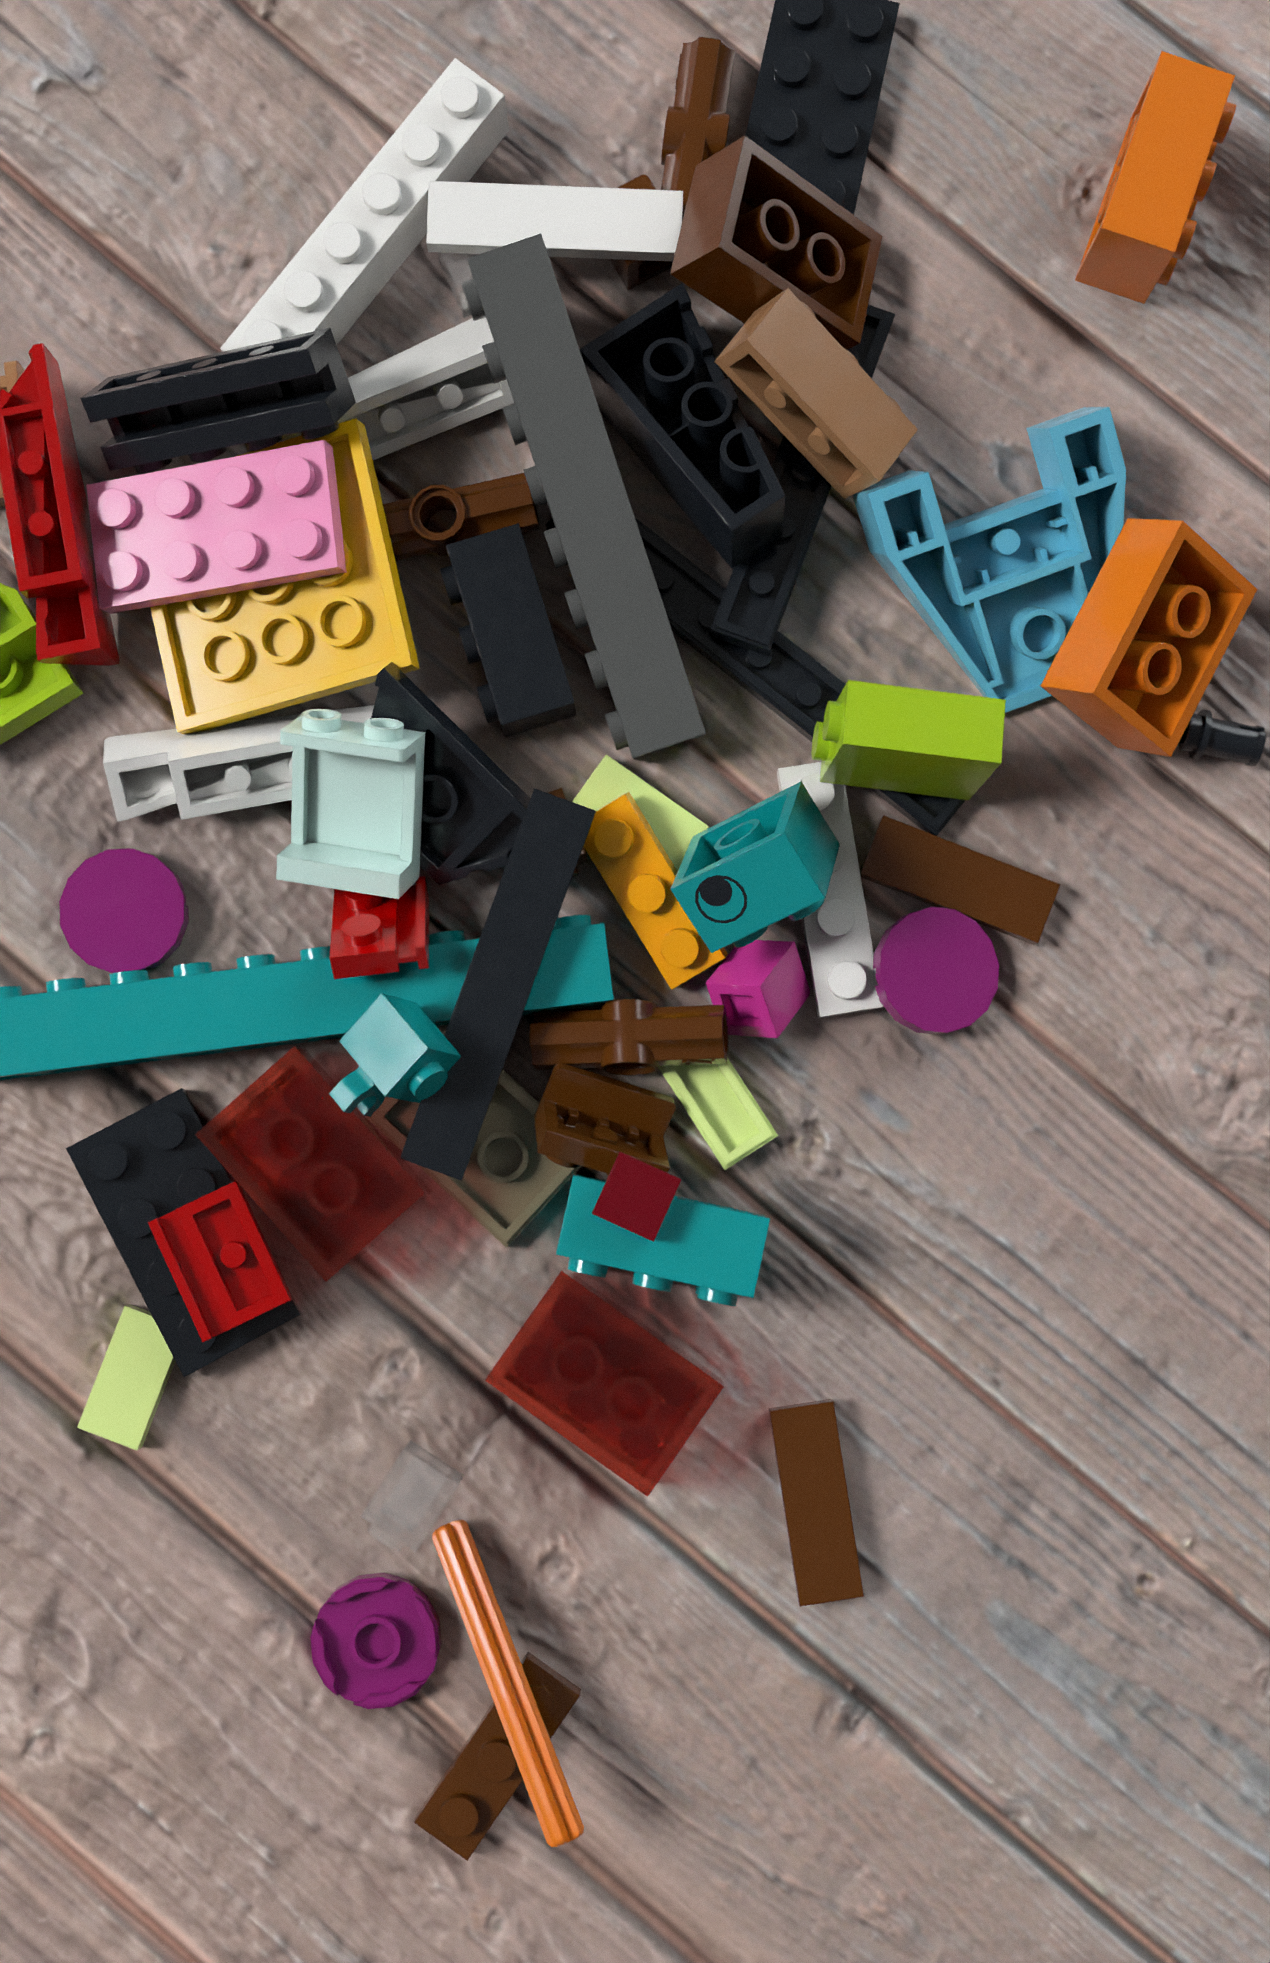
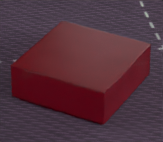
(636, 1196)

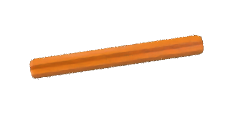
(508, 1684)

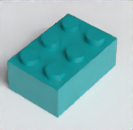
(695, 1245)

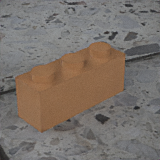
(816, 394)

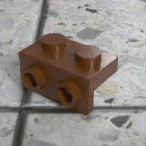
(593, 1117)

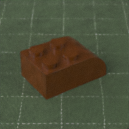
(766, 229)

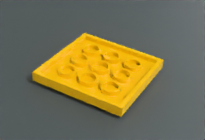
(299, 638)

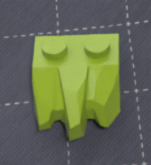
(26, 686)

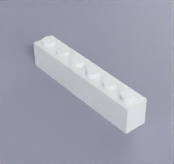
(381, 213)

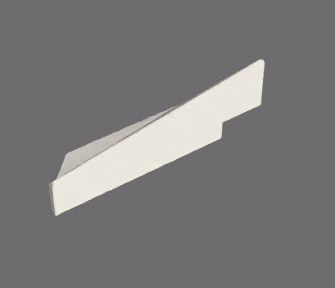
(426, 389)

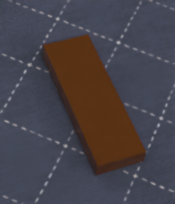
(959, 880)
(816, 1502)

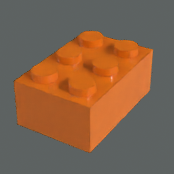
(1158, 178)
(1149, 636)

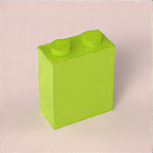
(909, 740)

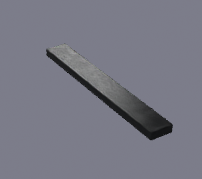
(784, 681)

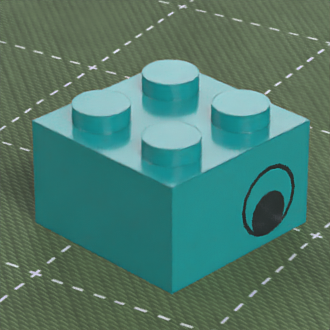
(757, 869)

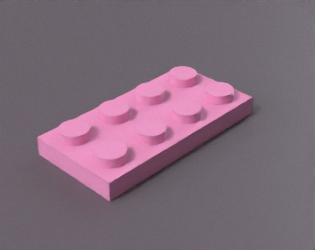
(216, 527)

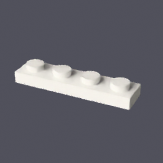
(839, 930)

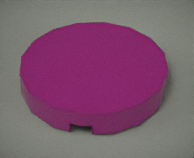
(123, 911)
(936, 970)
(376, 1640)

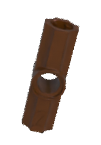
(698, 120)
(478, 507)
(630, 1037)

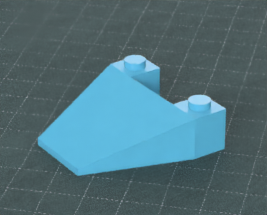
(1015, 574)

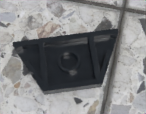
(467, 800)

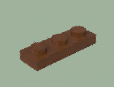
(485, 1768)

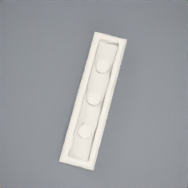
(570, 218)

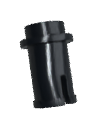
(1222, 739)

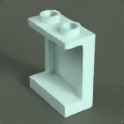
(354, 804)

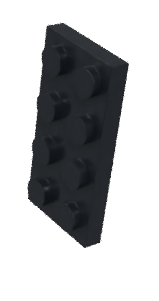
(823, 89)
(140, 1174)

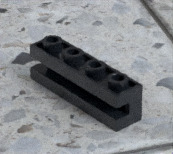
(222, 402)

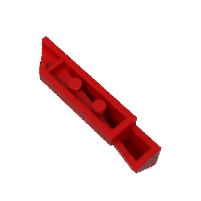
(51, 518)

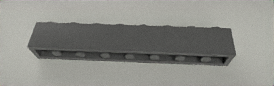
(585, 496)

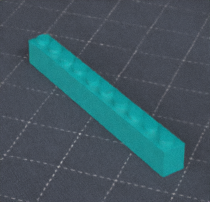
(264, 1003)

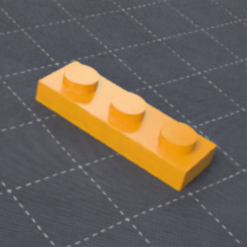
(641, 881)

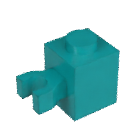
(397, 1056)

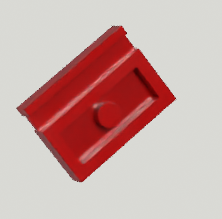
(379, 932)
(220, 1261)

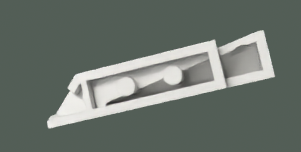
(205, 769)

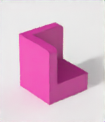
(760, 987)

